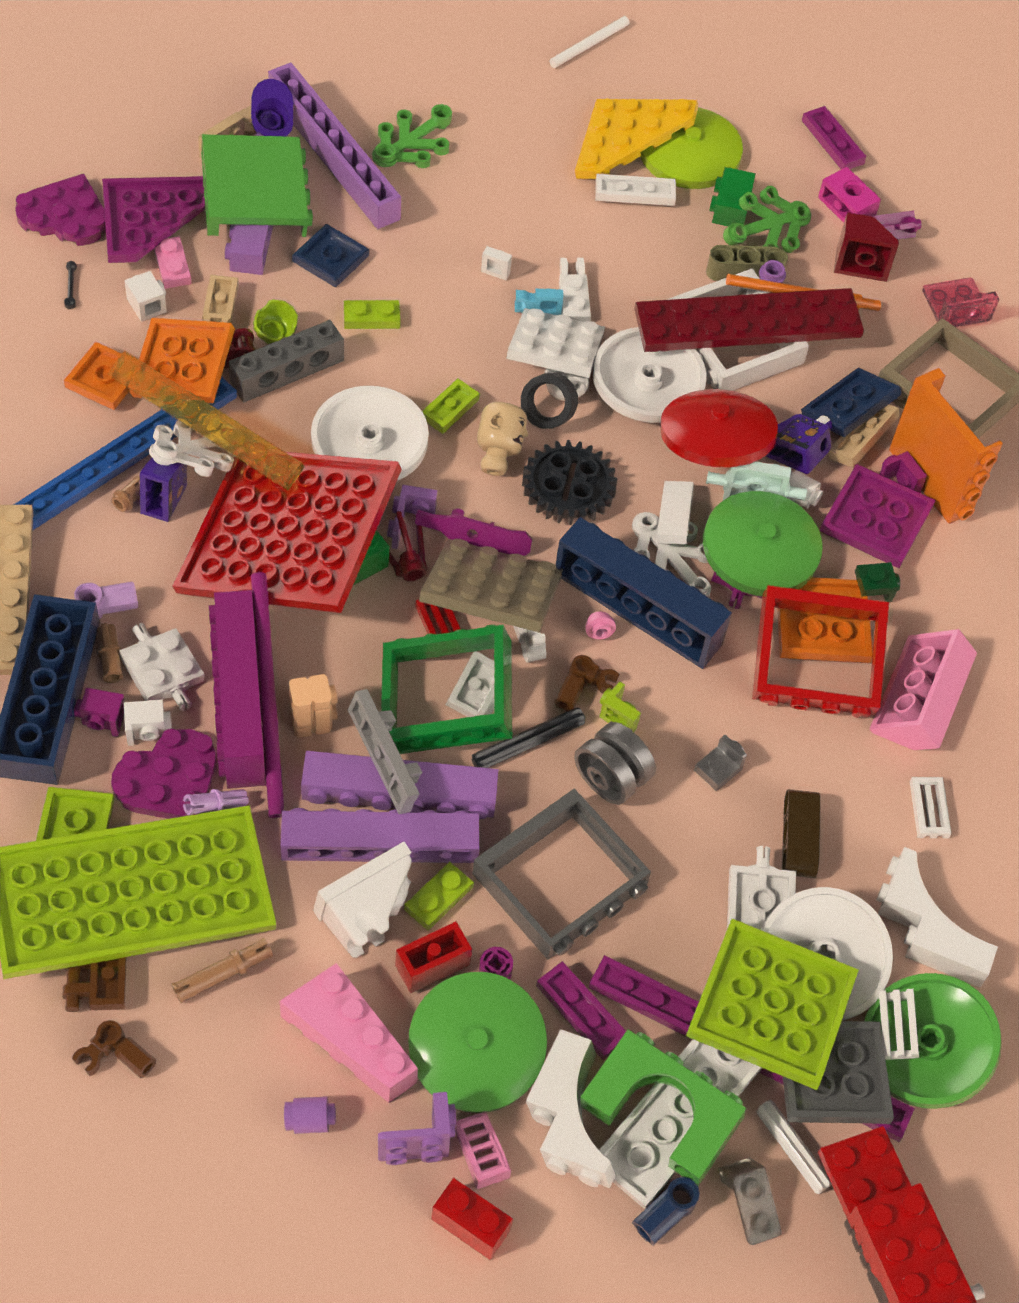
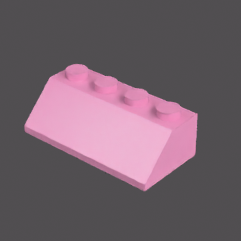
(924, 689)

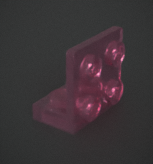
(960, 302)

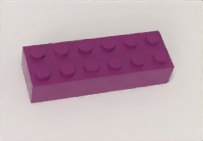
(236, 690)

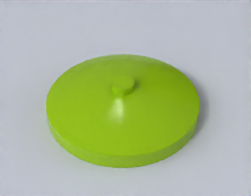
(697, 154)

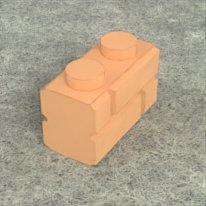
(312, 705)

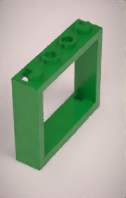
(455, 731)

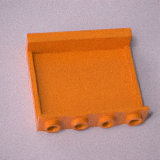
(943, 448)

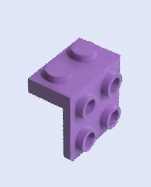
(423, 1144)

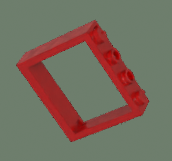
(824, 604)

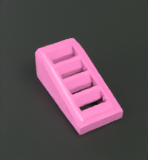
(490, 1175)

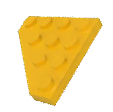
(627, 127)

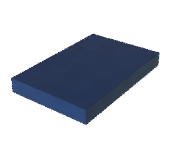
(852, 401)

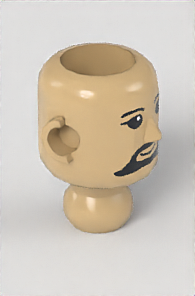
(500, 435)

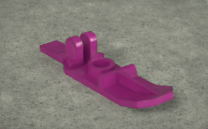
(458, 527)

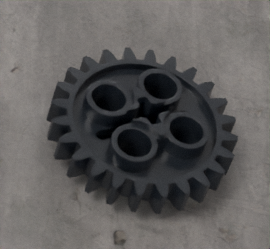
(548, 475)

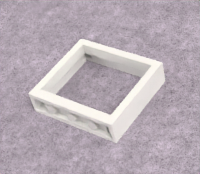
(787, 357)

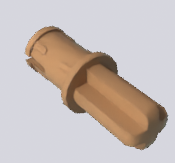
(109, 653)

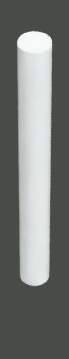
(589, 42)

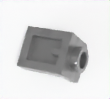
(721, 763)

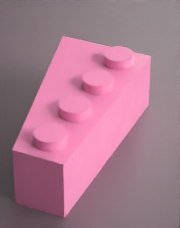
(344, 1024)

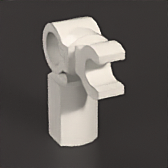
(532, 644)

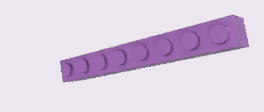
(340, 150)

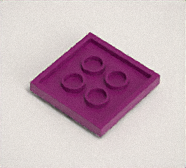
(877, 516)

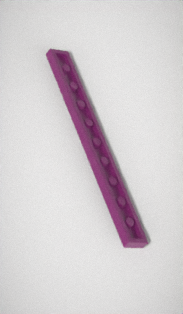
(677, 1012)

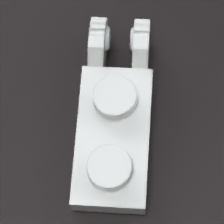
(575, 291)

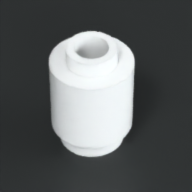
(813, 493)

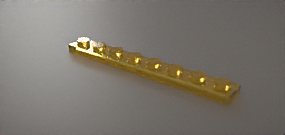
(206, 420)

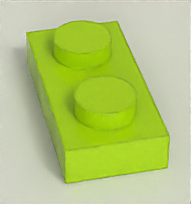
(371, 314)
(450, 405)
(438, 896)

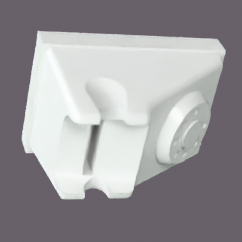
(363, 900)

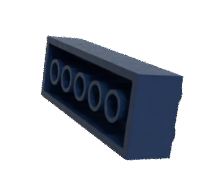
(642, 592)
(45, 688)

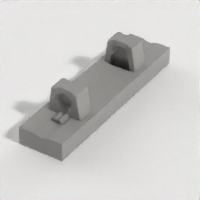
(374, 731)

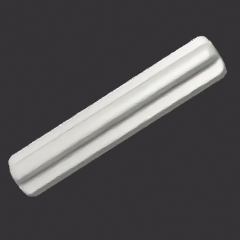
(794, 1146)

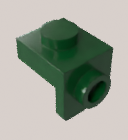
(878, 580)

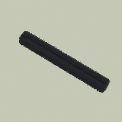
(528, 738)

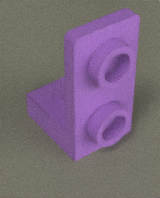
(410, 501)

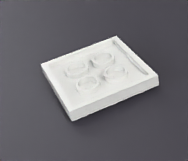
(556, 342)

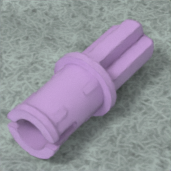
(215, 801)

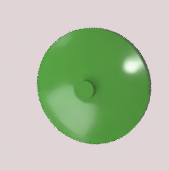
(762, 542)
(478, 1041)
(955, 1042)

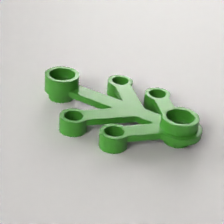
(389, 154)
(795, 214)

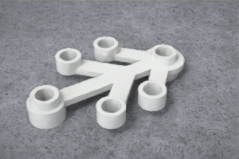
(167, 452)
(670, 552)

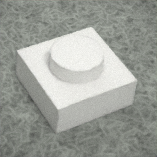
(496, 263)

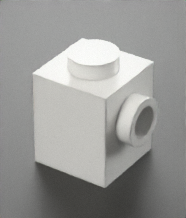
(146, 295)

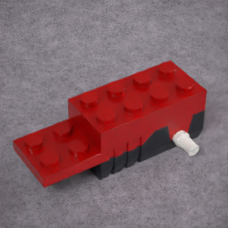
(893, 1224)

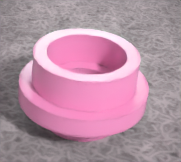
(600, 625)

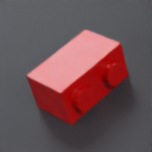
(433, 957)
(471, 1218)

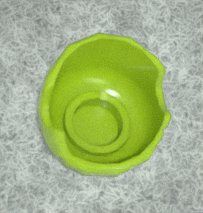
(275, 321)

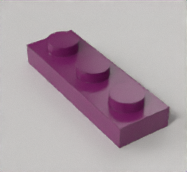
(833, 138)
(581, 1009)

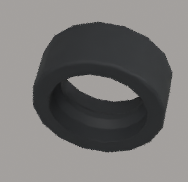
(569, 393)

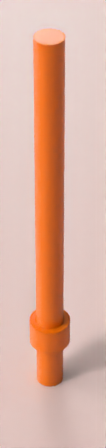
(775, 287)

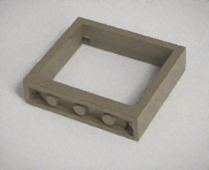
(970, 353)

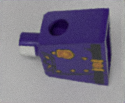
(802, 442)
(170, 479)

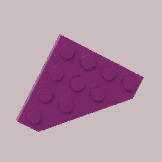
(147, 212)

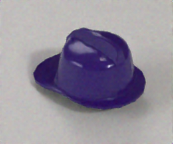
(272, 108)

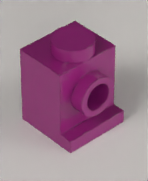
(101, 710)

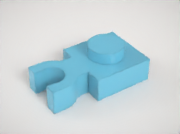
(547, 300)

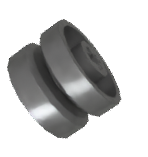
(615, 762)

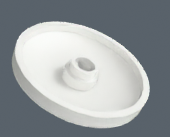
(641, 381)
(371, 425)
(843, 930)

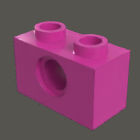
(847, 193)

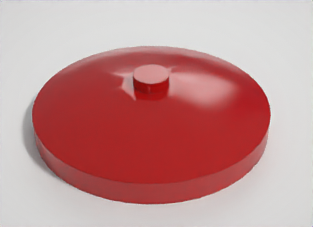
(719, 428)

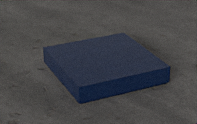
(330, 255)

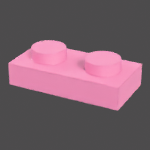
(172, 263)

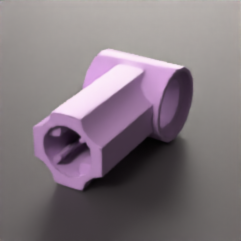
(108, 598)

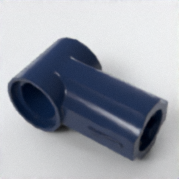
(665, 1211)

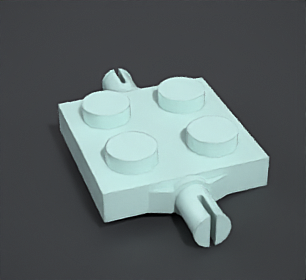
(757, 477)

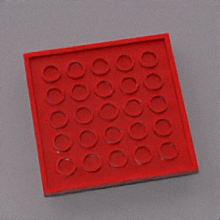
(301, 537)

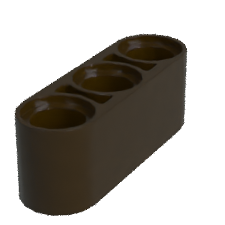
(801, 833)

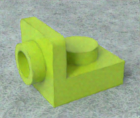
(618, 711)

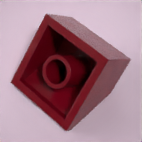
(865, 248)

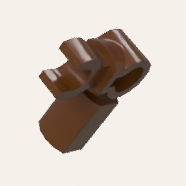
(580, 672)
(111, 1038)

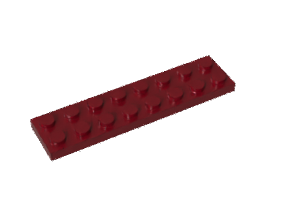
(748, 319)

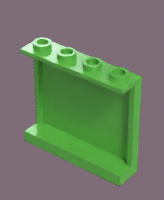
(254, 181)

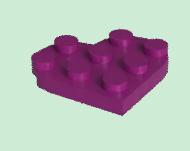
(63, 209)
(160, 778)

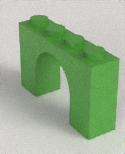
(639, 1063)

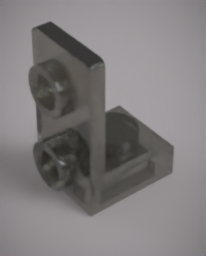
(753, 1199)

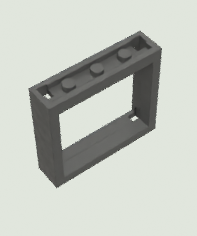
(533, 831)

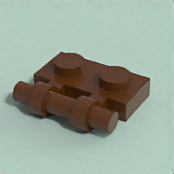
(105, 988)

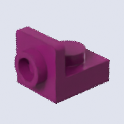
(905, 469)

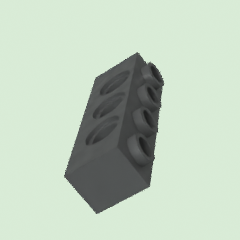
(286, 361)

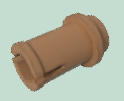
(125, 498)

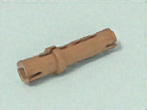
(222, 970)

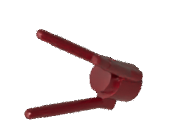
(411, 565)

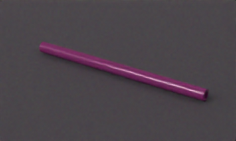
(267, 695)

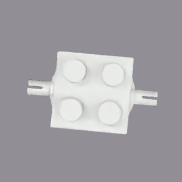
(162, 666)
(757, 890)

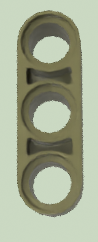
(739, 258)

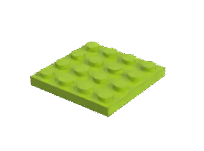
(773, 1004)

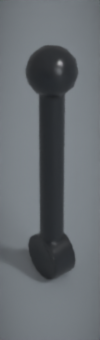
(69, 302)

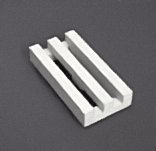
(932, 830)
(897, 996)

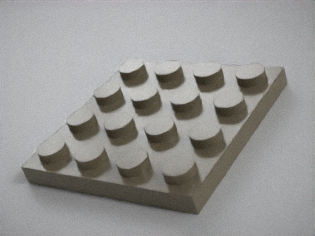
(492, 585)

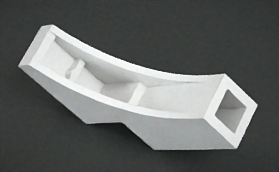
(931, 934)
(557, 1102)

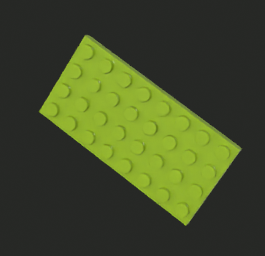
(131, 891)

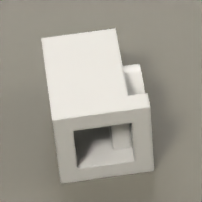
(145, 720)

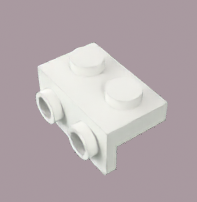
(475, 688)

